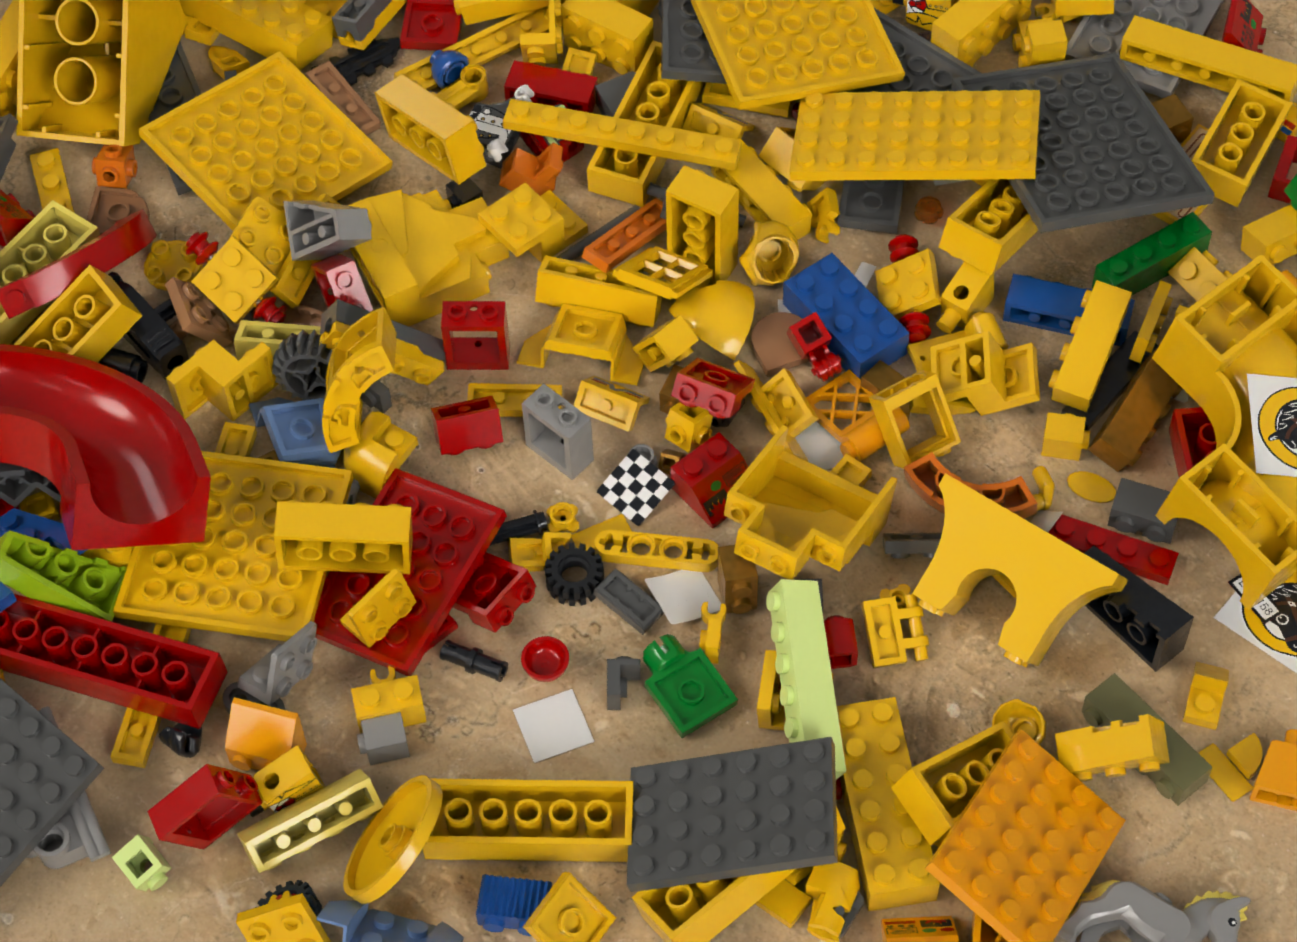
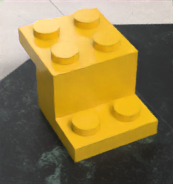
(533, 222)
(986, 373)
(222, 380)

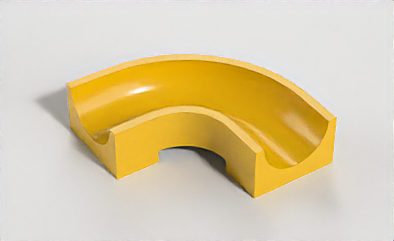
(1209, 351)

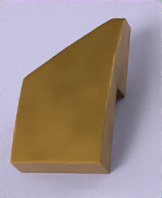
(880, 378)

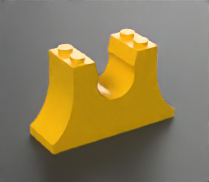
(1046, 572)

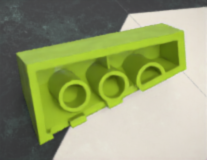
(59, 575)

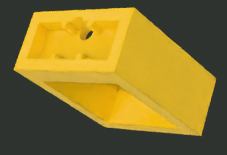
(902, 392)

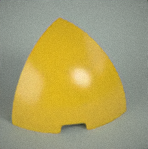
(719, 314)

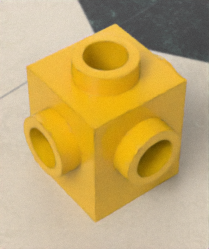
(688, 426)

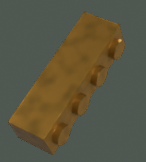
(1135, 415)

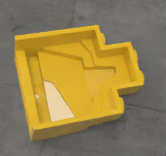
(425, 253)
(802, 512)

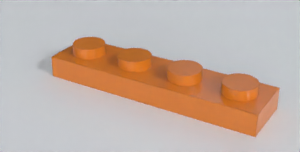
(626, 237)

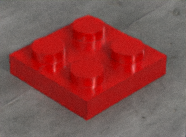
(430, 25)

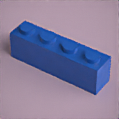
(1050, 305)

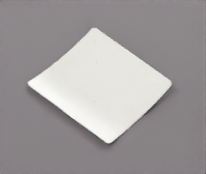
(683, 594)

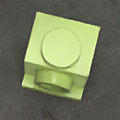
(133, 858)

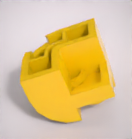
(379, 452)

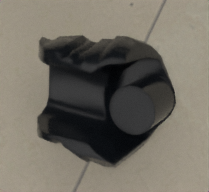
(182, 739)

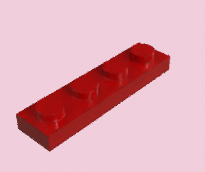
(1133, 554)

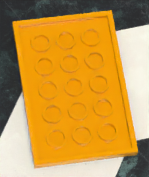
(1026, 844)

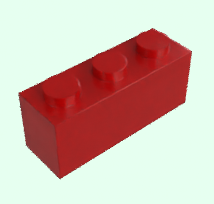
(553, 86)

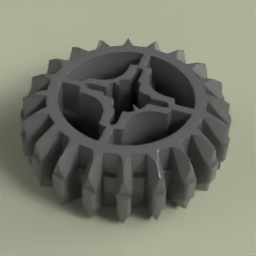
(295, 365)

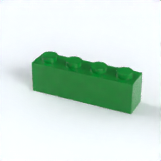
(1154, 255)

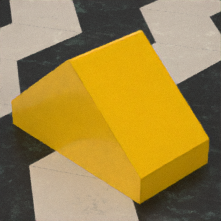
(93, 66)

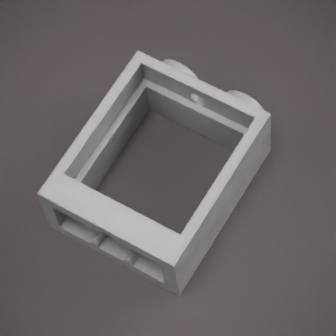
(558, 434)

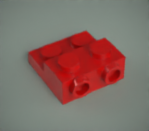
(711, 388)
(495, 592)

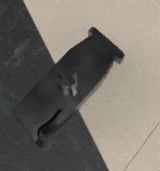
(152, 334)

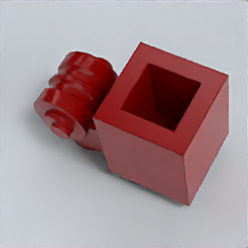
(811, 342)

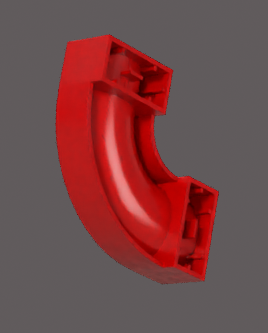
(107, 445)

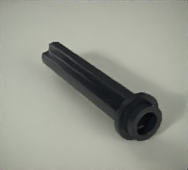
(521, 527)

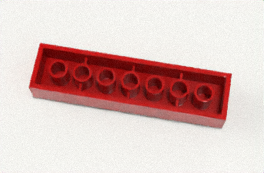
(110, 661)

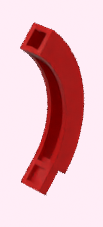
(104, 252)

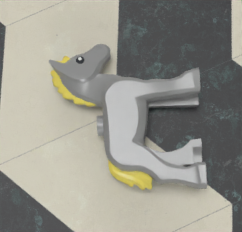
(1152, 917)

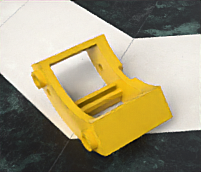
(351, 370)

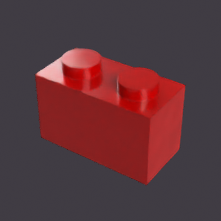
(467, 425)

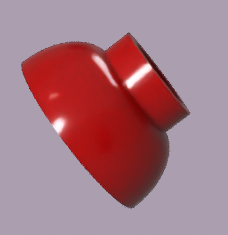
(545, 658)

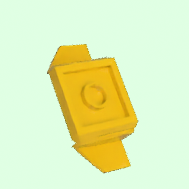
(586, 334)

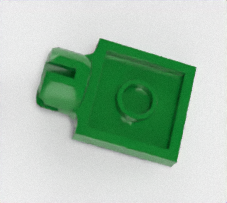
(685, 685)

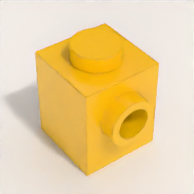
(1064, 436)

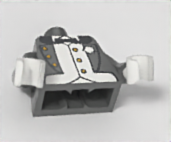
(489, 119)

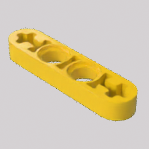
(658, 544)

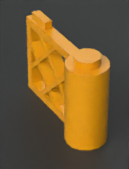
(863, 435)

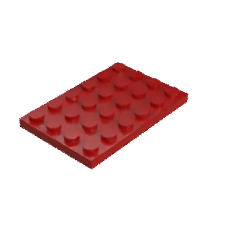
(447, 545)

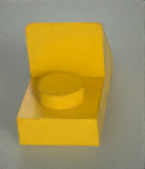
(1206, 695)

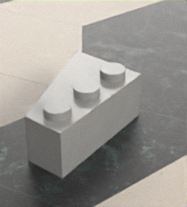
(324, 228)

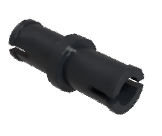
(474, 660)

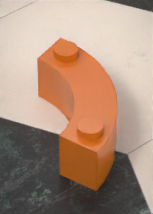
(927, 473)

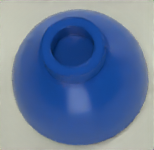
(447, 66)

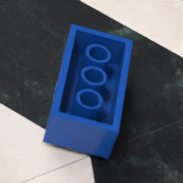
(853, 316)

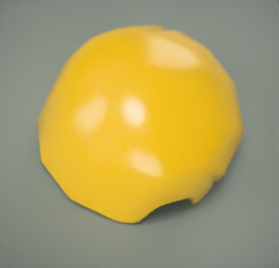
(1022, 716)

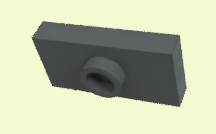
(628, 601)

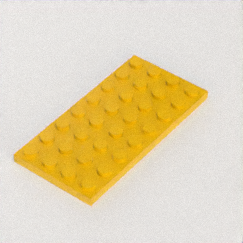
(916, 135)

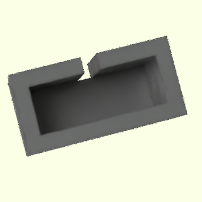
(1136, 510)

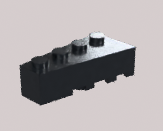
(1141, 616)

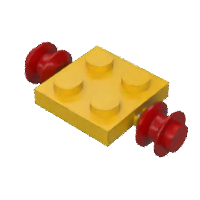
(234, 279)
(909, 286)

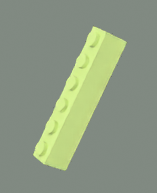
(804, 665)

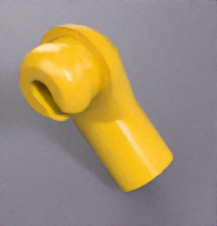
(1046, 488)

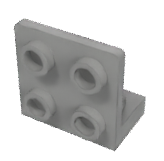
(281, 667)

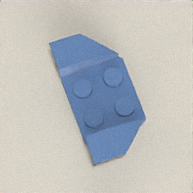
(295, 430)
(382, 926)

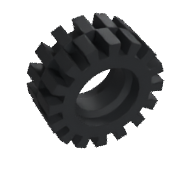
(573, 558)

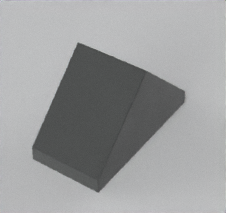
(610, 93)

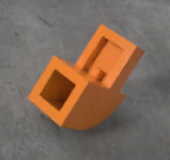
(536, 171)

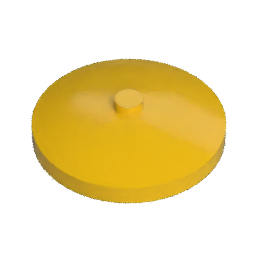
(393, 839)

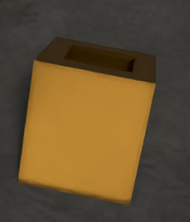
(668, 459)

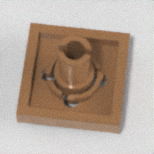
(196, 314)

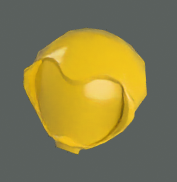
(770, 253)

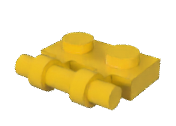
(885, 631)

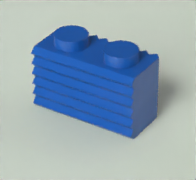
(508, 902)

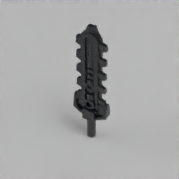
(365, 61)

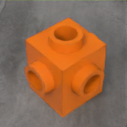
(115, 166)

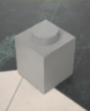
(383, 738)

